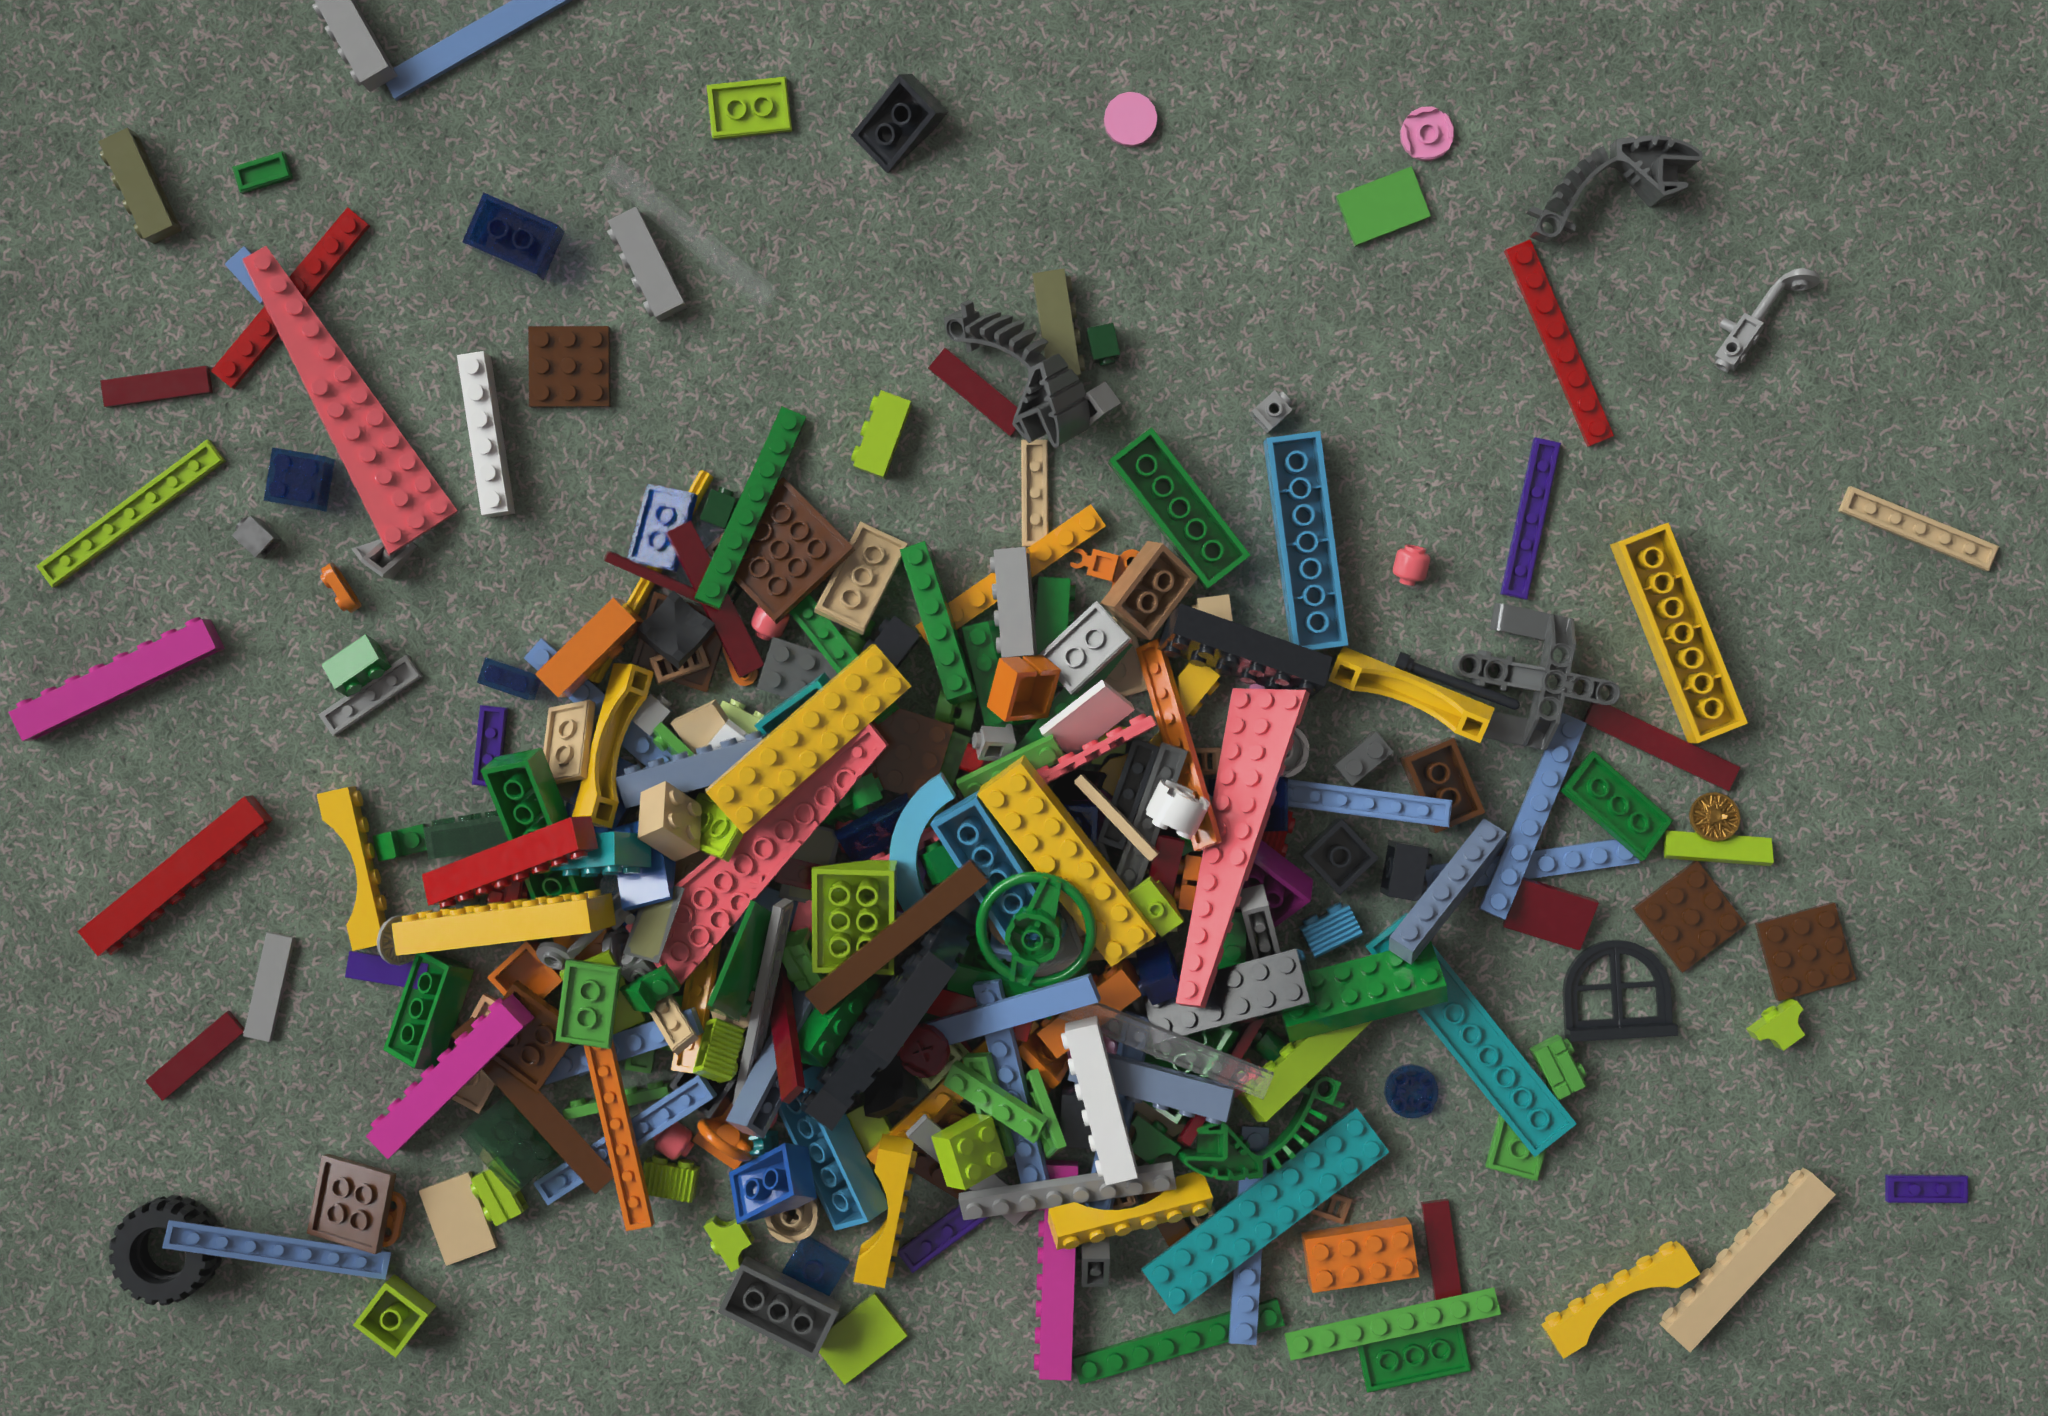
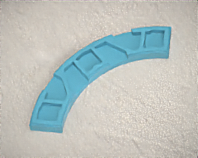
(908, 834)

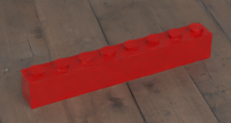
(510, 862)
(175, 875)

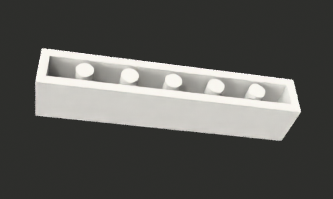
(486, 434)
(1100, 1100)

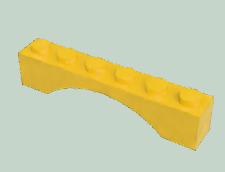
(1192, 685)
(624, 695)
(1451, 708)
(343, 813)
(892, 1169)
(1079, 1224)
(1573, 1326)

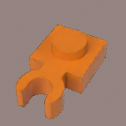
(1099, 564)

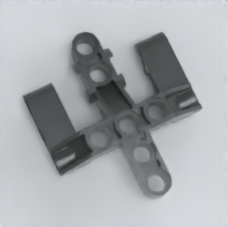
(1557, 633)

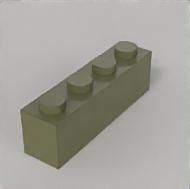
(139, 186)
(1056, 317)

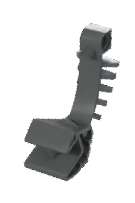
(1646, 163)
(1053, 395)

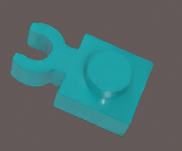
(764, 1145)

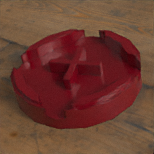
(925, 1051)

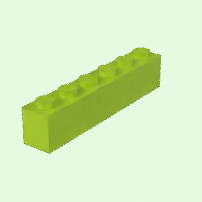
(1296, 1068)

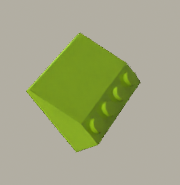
(851, 908)

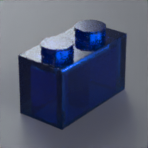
(509, 678)
(1157, 973)

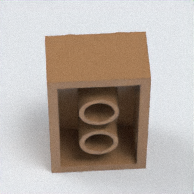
(1149, 590)

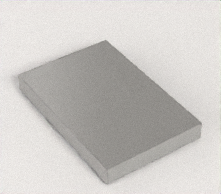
(1086, 647)

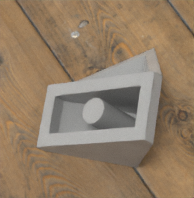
(377, 559)

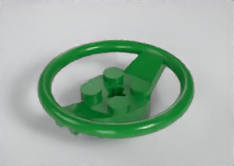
(1037, 918)

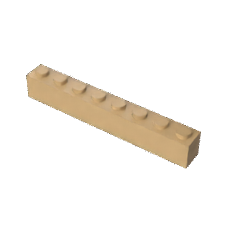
(1746, 1258)

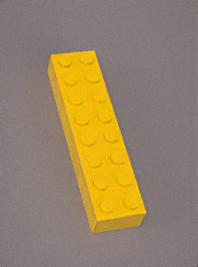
(1678, 633)
(808, 738)
(1061, 848)
(504, 922)

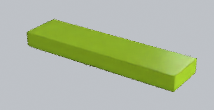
(1733, 850)

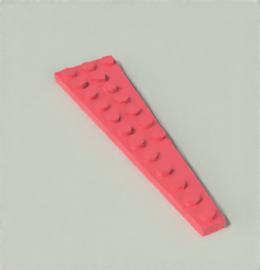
(380, 461)
(1069, 762)
(1249, 768)
(721, 890)

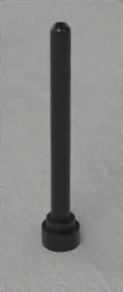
(1407, 664)

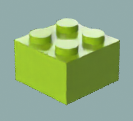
(969, 1151)
(394, 1315)

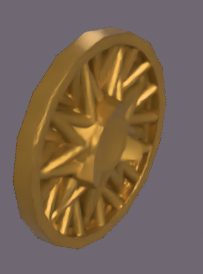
(1714, 817)

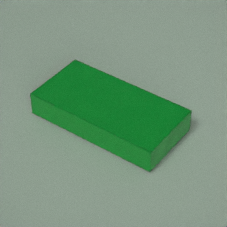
(262, 172)

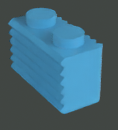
(1330, 929)

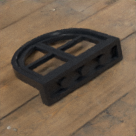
(1617, 1026)

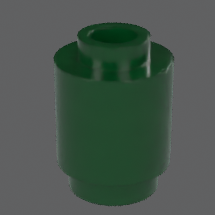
(1268, 1044)

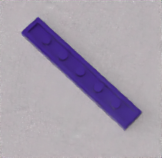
(1530, 518)

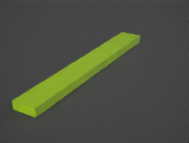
(131, 513)

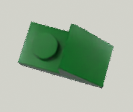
(400, 842)
(650, 988)

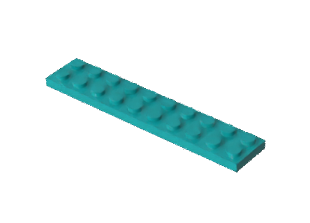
(1490, 1059)
(1264, 1210)

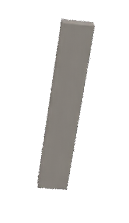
(921, 1135)

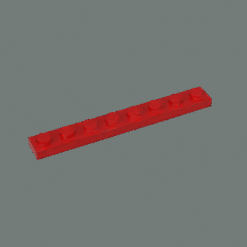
(307, 279)
(1558, 343)

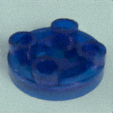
(1411, 1091)

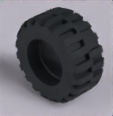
(137, 1268)

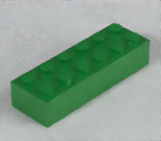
(1178, 508)
(526, 802)
(1367, 992)

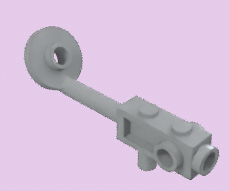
(1748, 328)
(555, 955)

